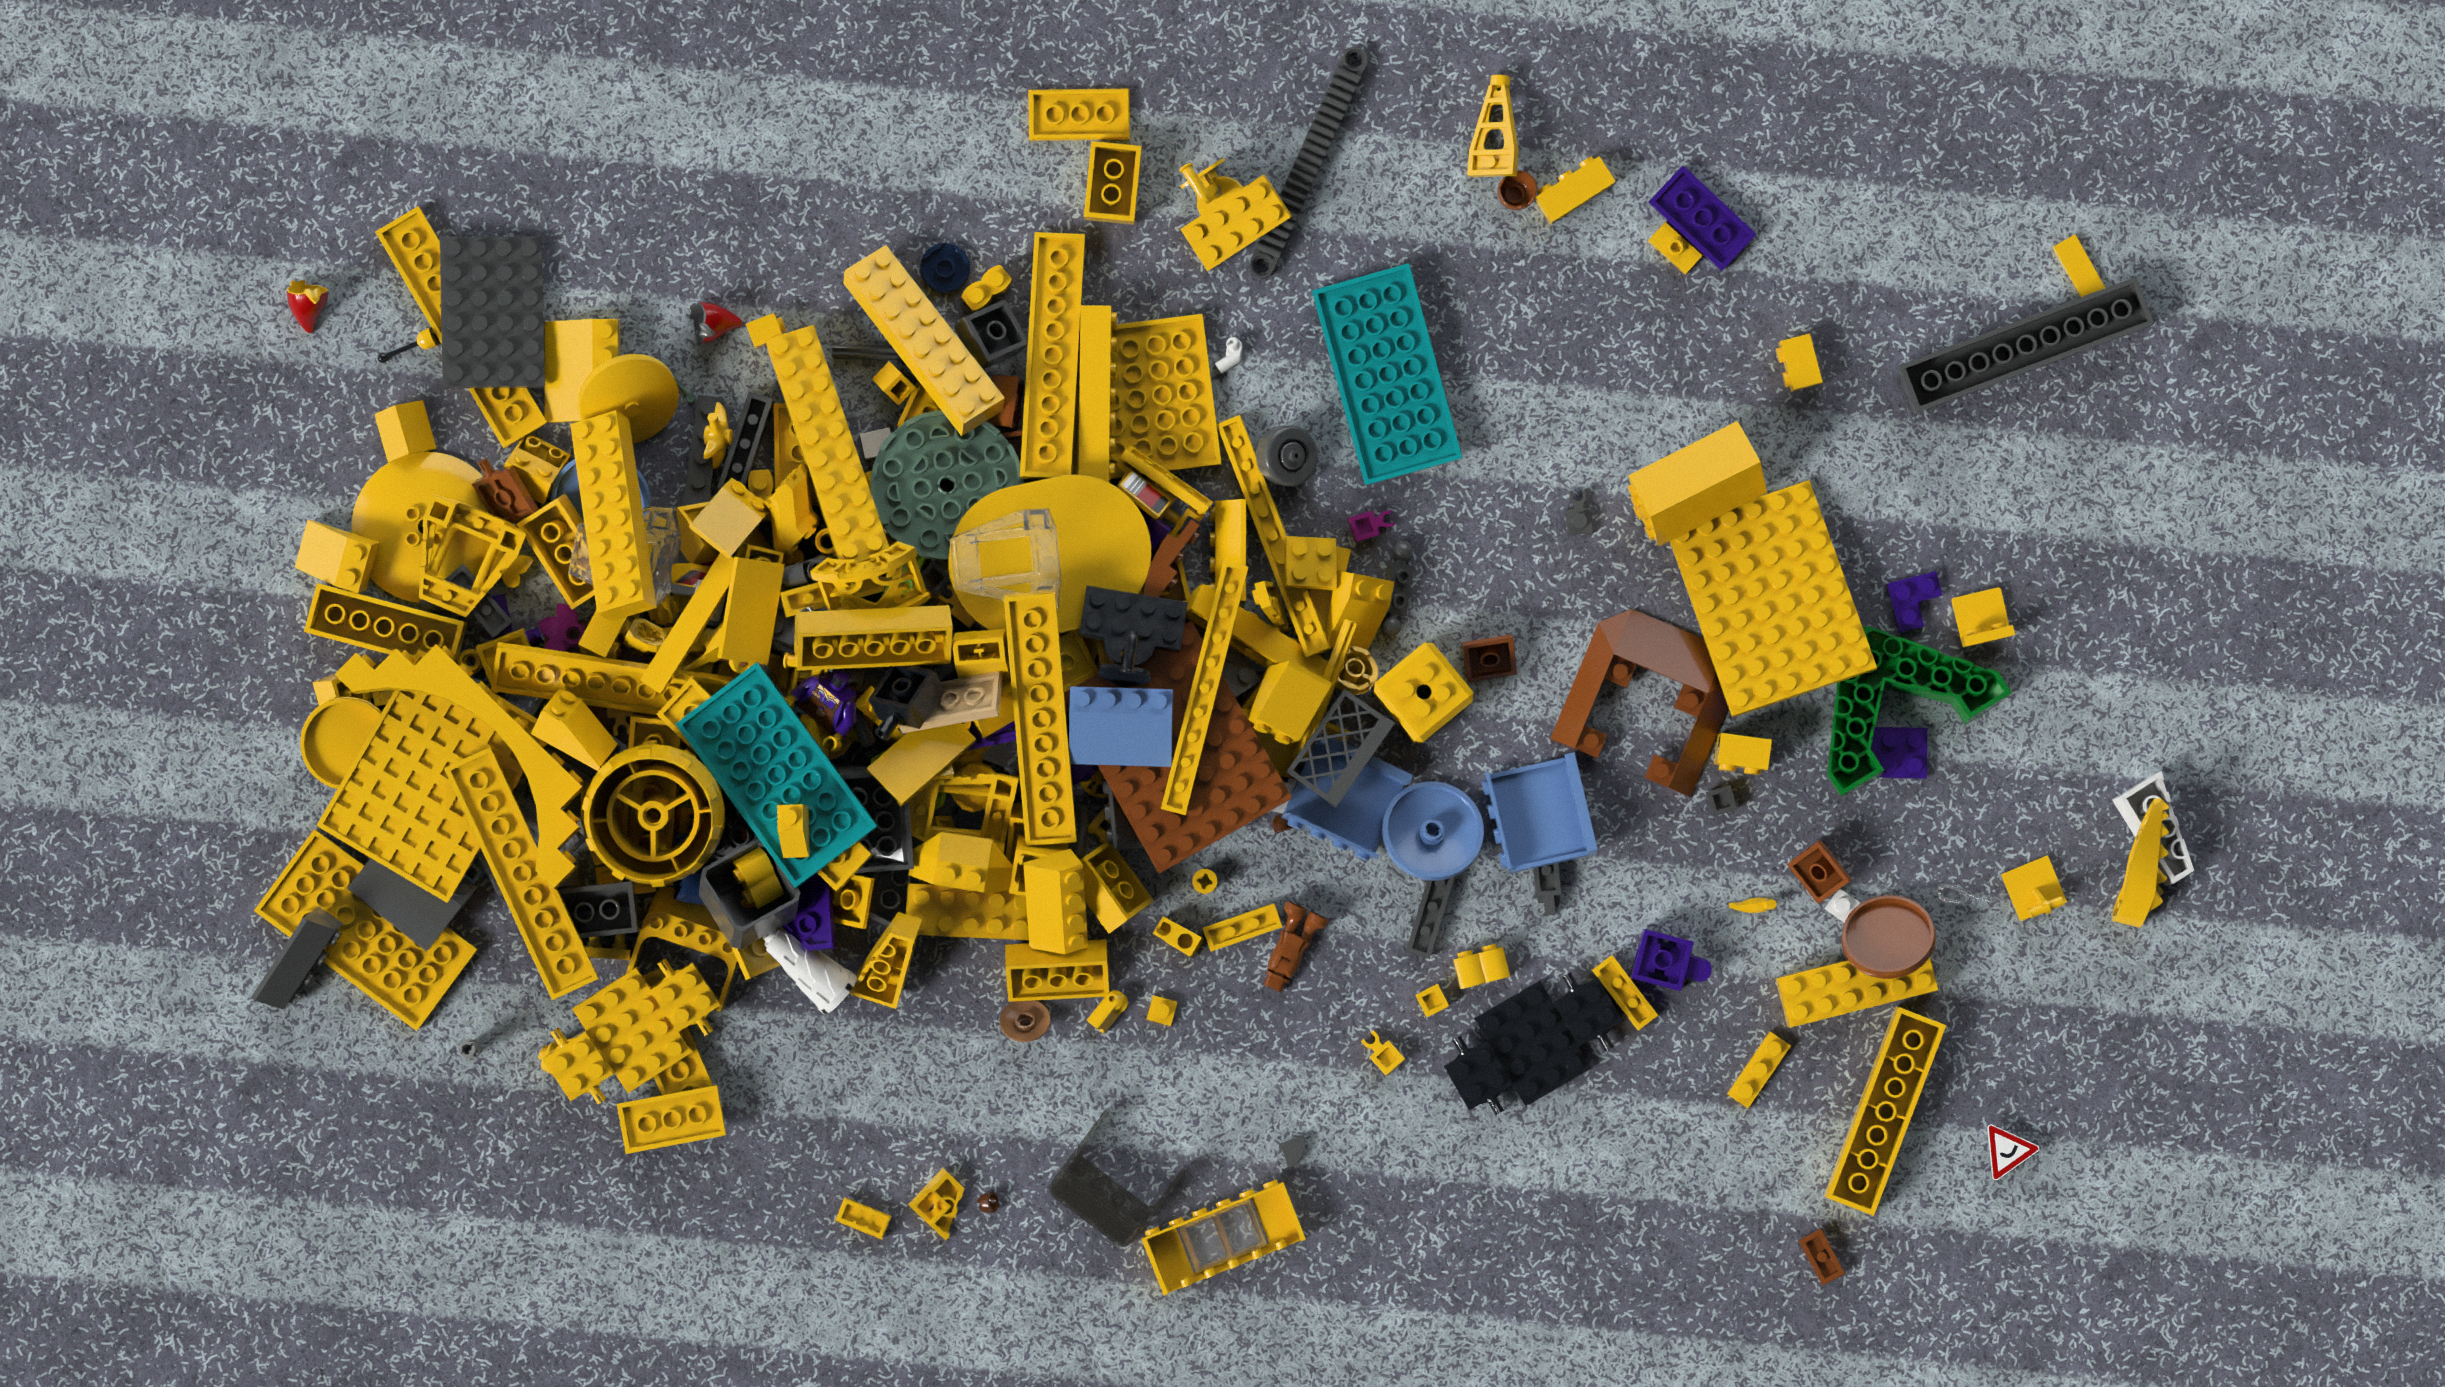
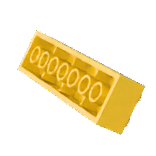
(923, 340)
(613, 516)
(1884, 1110)

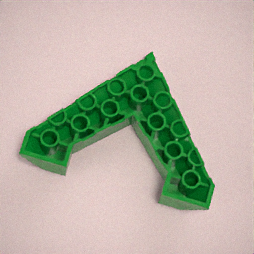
(1909, 670)

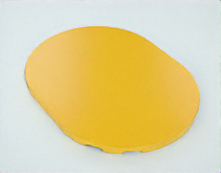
(1098, 538)

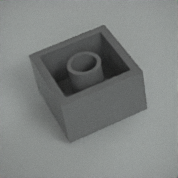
(992, 334)

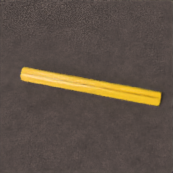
(1331, 674)

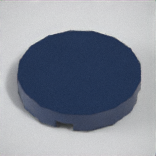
(950, 273)

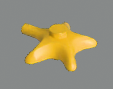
(717, 436)

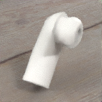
(1233, 355)

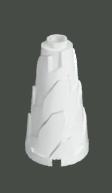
(813, 971)

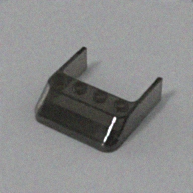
(1101, 1199)

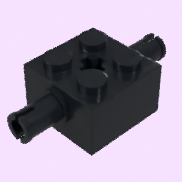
(905, 697)

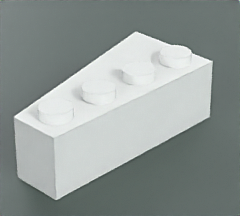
(2133, 807)

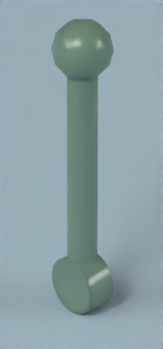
(690, 397)

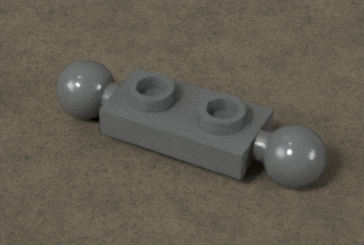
(1402, 578)

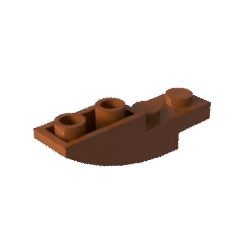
(1160, 574)

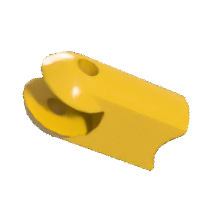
(1108, 1010)

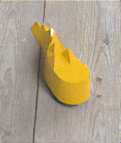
(2141, 880)

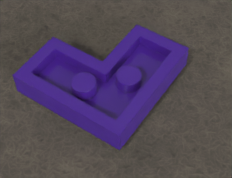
(1906, 595)

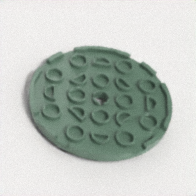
(916, 462)

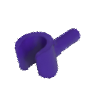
(534, 635)

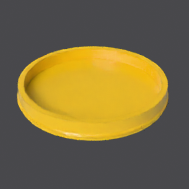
(335, 736)

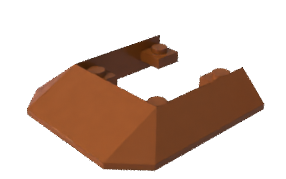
(1665, 650)

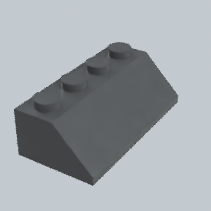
(603, 909)
(298, 959)

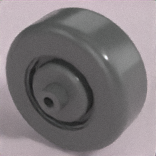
(1287, 455)

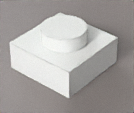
(1841, 905)

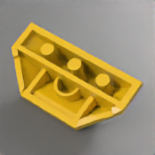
(962, 863)

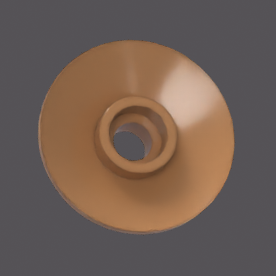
(1021, 1013)

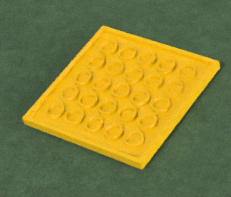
(1161, 395)

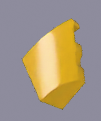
(945, 1194)

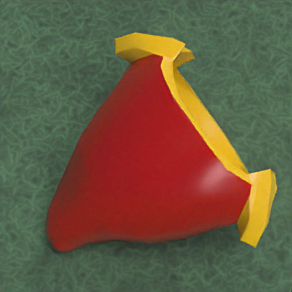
(306, 303)

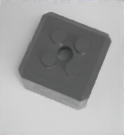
(723, 900)

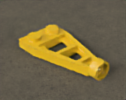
(1499, 161)

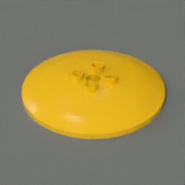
(394, 507)

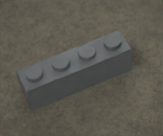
(747, 439)

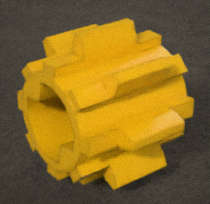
(665, 611)

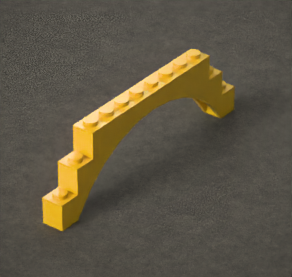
(443, 678)

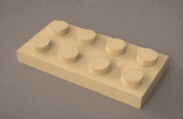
(965, 701)

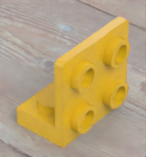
(1981, 617)

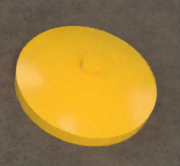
(636, 388)

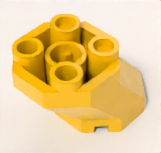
(792, 511)

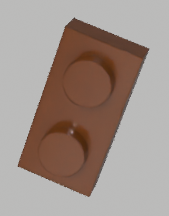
(1821, 1256)

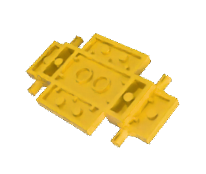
(631, 1030)

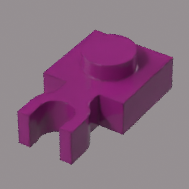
(1366, 525)

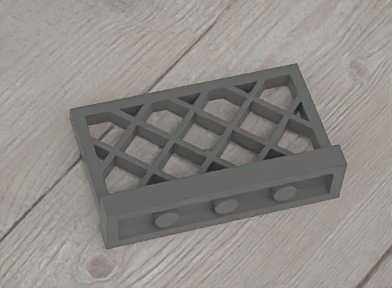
(1360, 757)

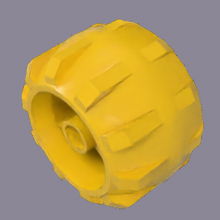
(652, 864)

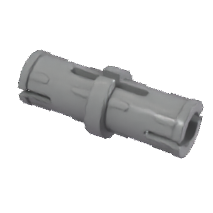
(463, 1048)

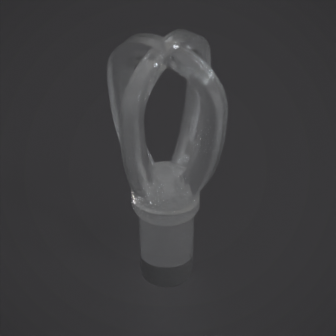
(1969, 897)

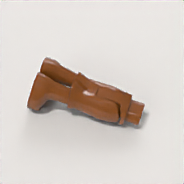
(1291, 946)

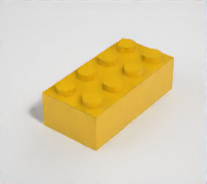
(552, 538)

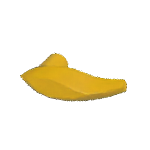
(1754, 905)

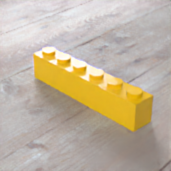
(1253, 636)

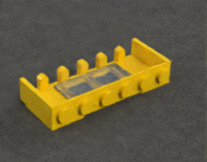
(1222, 1236)

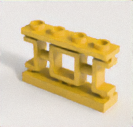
(1168, 485)

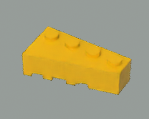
(887, 965)

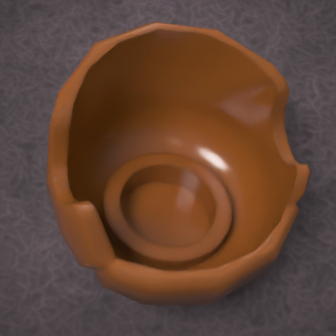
(1517, 191)

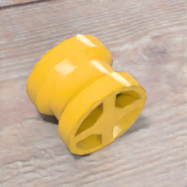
(1204, 881)

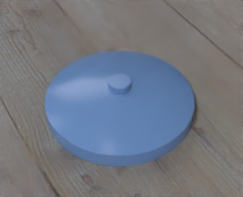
(1432, 830)

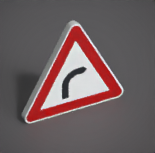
(2007, 1151)

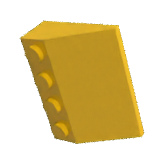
(570, 355)

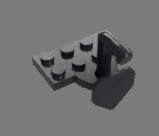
(1134, 626)

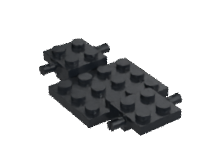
(1533, 1043)

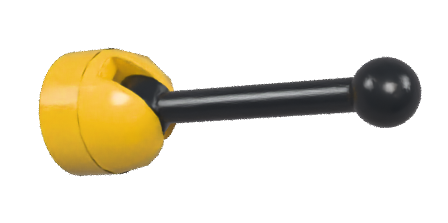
(425, 340)

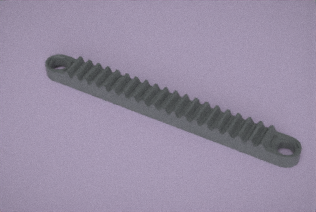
(1311, 158)

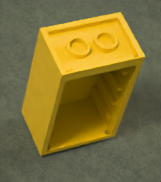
(1696, 484)

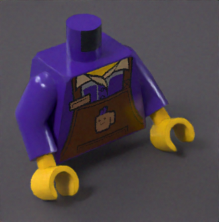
(829, 703)

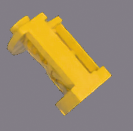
(888, 560)

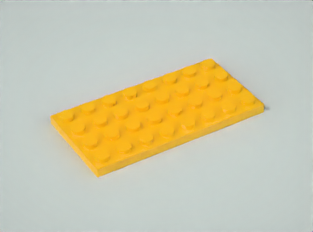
(370, 949)

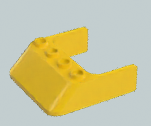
(687, 926)

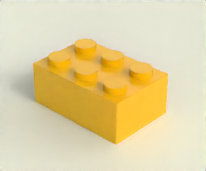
(1112, 183)
(1112, 887)

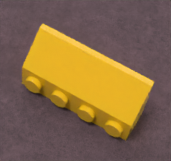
(1228, 537)
(1056, 903)
(1051, 975)

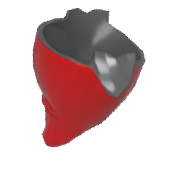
(712, 321)

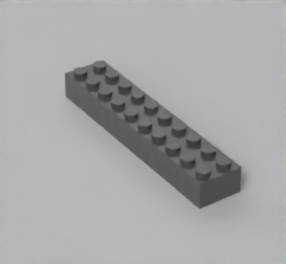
(2024, 345)

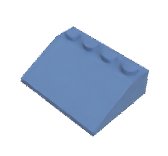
(1121, 726)

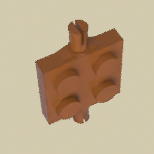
(504, 493)

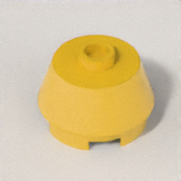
(1358, 672)

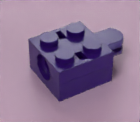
(1668, 961)

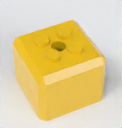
(1419, 716)

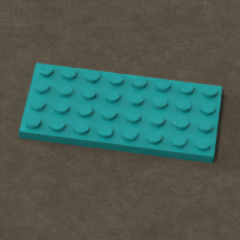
(1387, 374)
(769, 760)

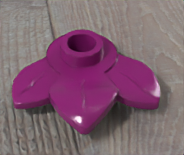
(560, 627)

